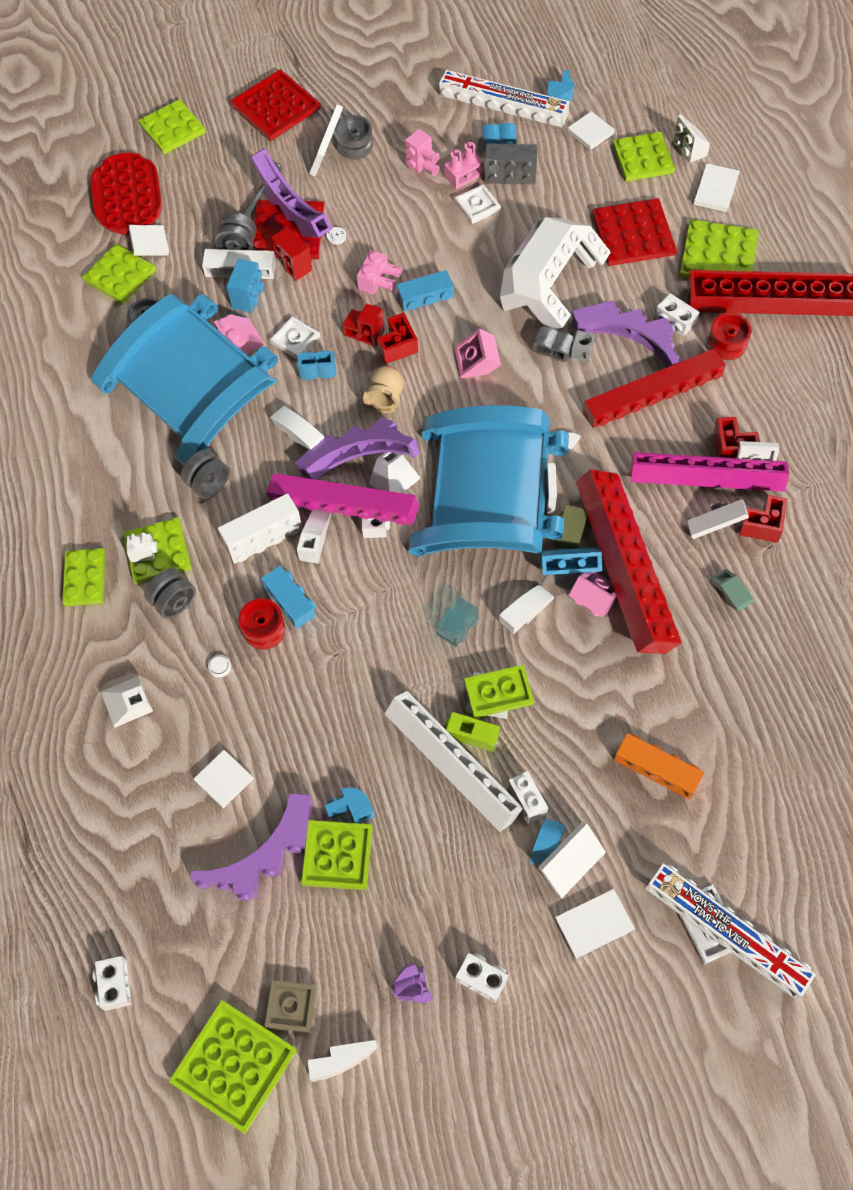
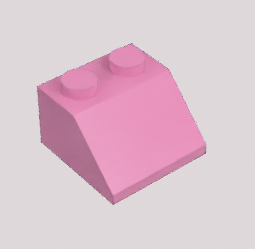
(240, 332)
(477, 354)
(594, 592)

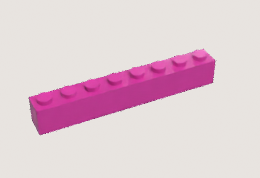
(709, 471)
(345, 499)

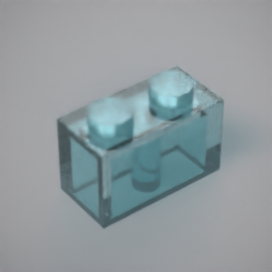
(457, 622)

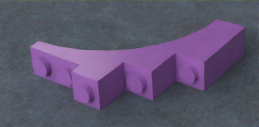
(308, 220)
(632, 325)
(331, 451)
(268, 859)

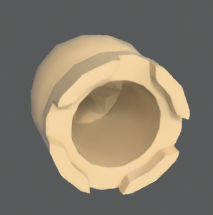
(384, 389)

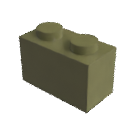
(574, 525)

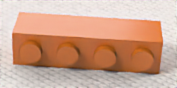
(659, 765)

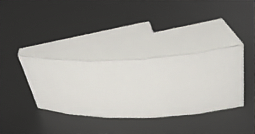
(296, 427)
(525, 608)
(342, 1059)

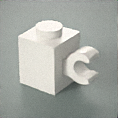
(141, 547)

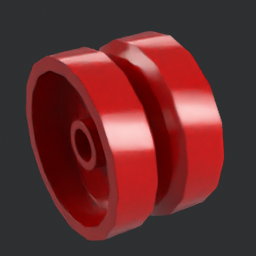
(730, 335)
(262, 623)

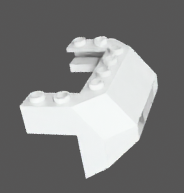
(541, 260)

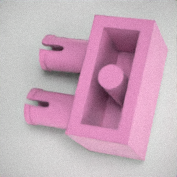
(420, 153)
(463, 167)
(373, 271)

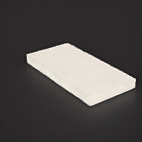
(326, 140)

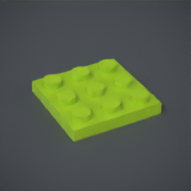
(172, 126)
(643, 156)
(119, 273)
(171, 550)
(337, 855)

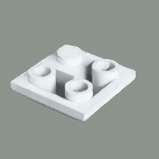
(690, 140)
(393, 473)
(126, 701)

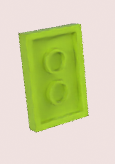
(84, 577)
(499, 691)

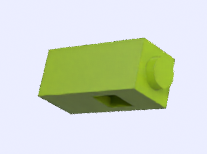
(472, 731)

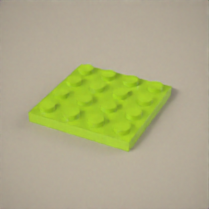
(718, 247)
(233, 1066)

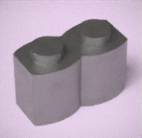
(553, 344)

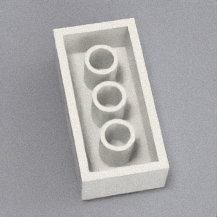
(260, 528)

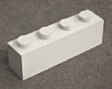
(222, 262)

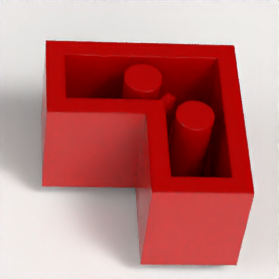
(293, 252)
(365, 324)
(400, 340)
(728, 437)
(765, 524)

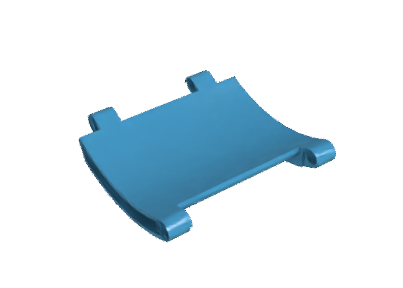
(185, 370)
(490, 480)

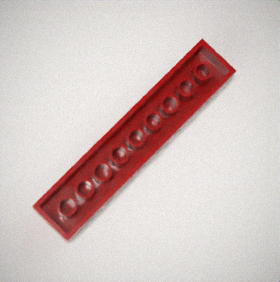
(771, 292)
(628, 563)

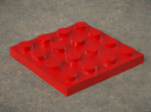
(275, 104)
(271, 220)
(634, 231)

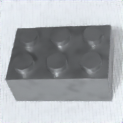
(511, 163)

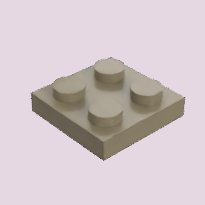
(290, 1006)

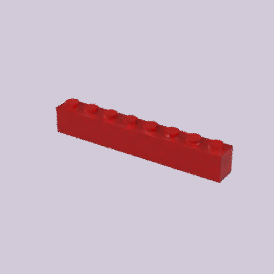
(654, 388)

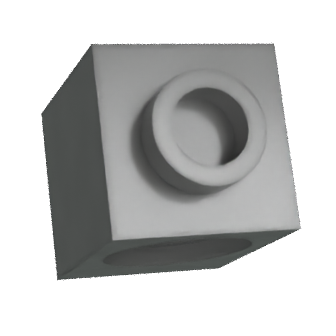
(583, 346)

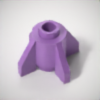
(411, 985)

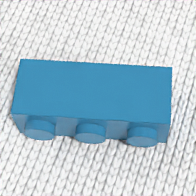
(425, 290)
(570, 561)
(289, 596)

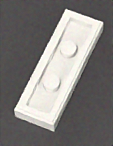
(718, 519)

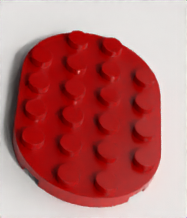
(126, 192)

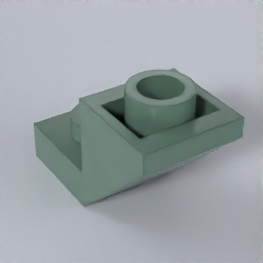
(733, 589)

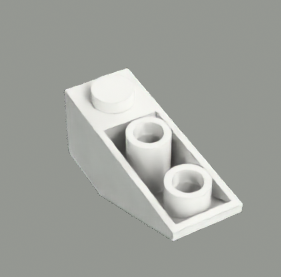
(313, 536)

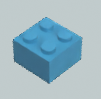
(245, 285)

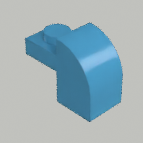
(562, 90)
(353, 801)
(547, 841)

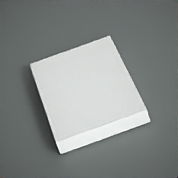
(716, 187)
(572, 859)
(594, 923)
(706, 947)

